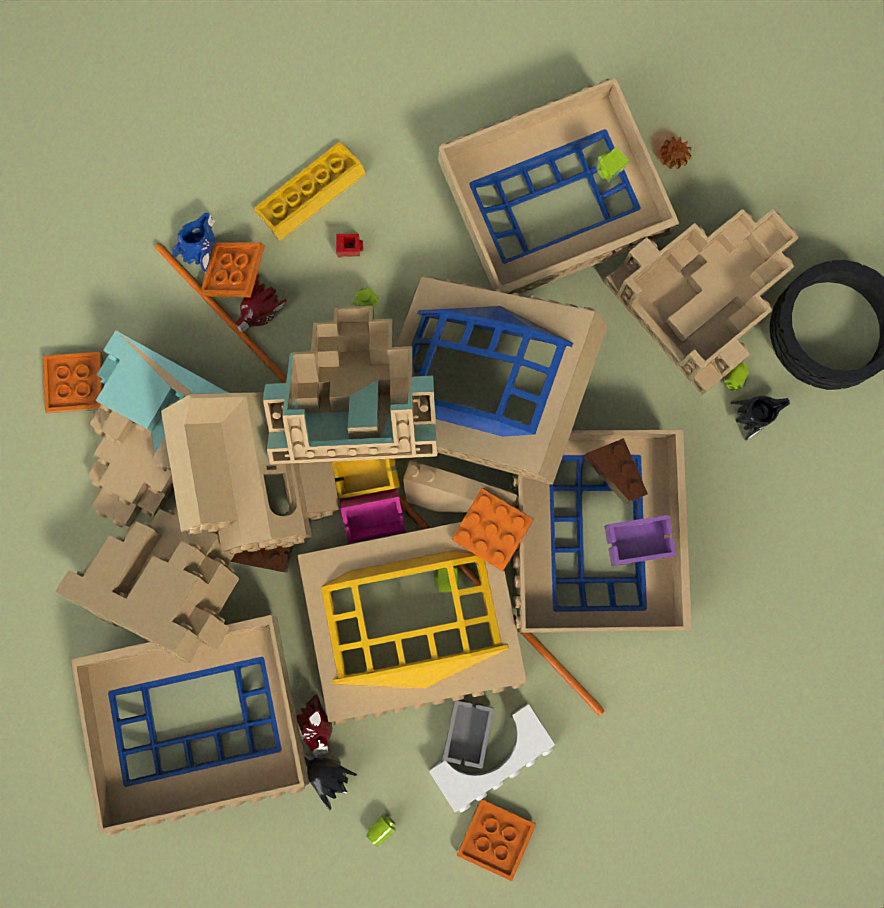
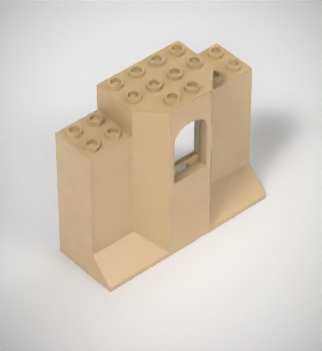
(220, 468)

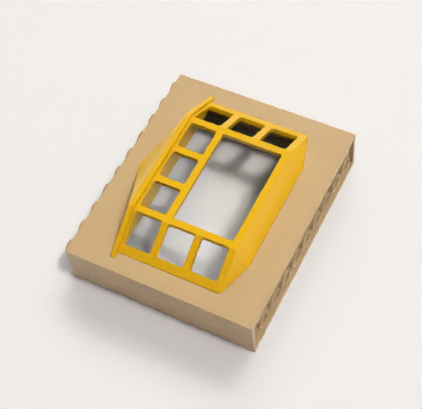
(416, 681)

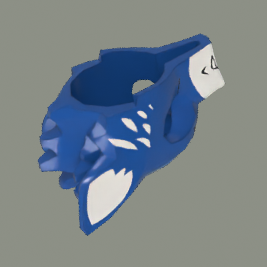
(198, 244)

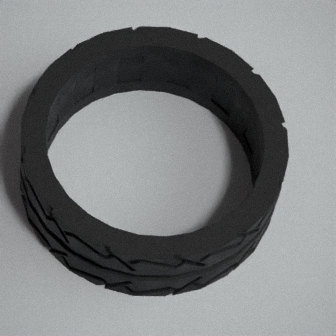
(788, 350)

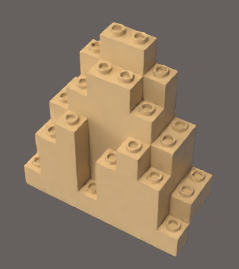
(705, 291)
(159, 585)

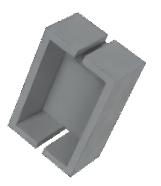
(468, 733)

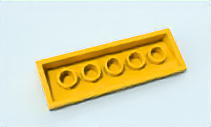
(310, 190)

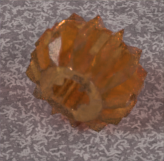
(683, 153)

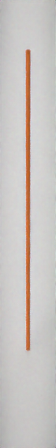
(404, 505)

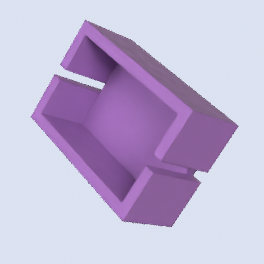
(640, 540)

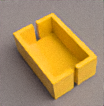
(364, 476)

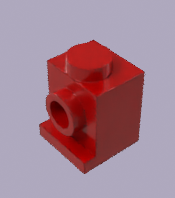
(344, 241)

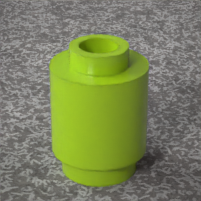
(736, 378)
(381, 830)

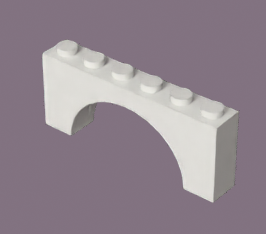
(464, 787)

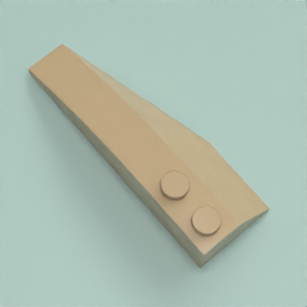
(444, 490)

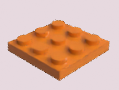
(232, 269)
(72, 381)
(492, 529)
(496, 839)

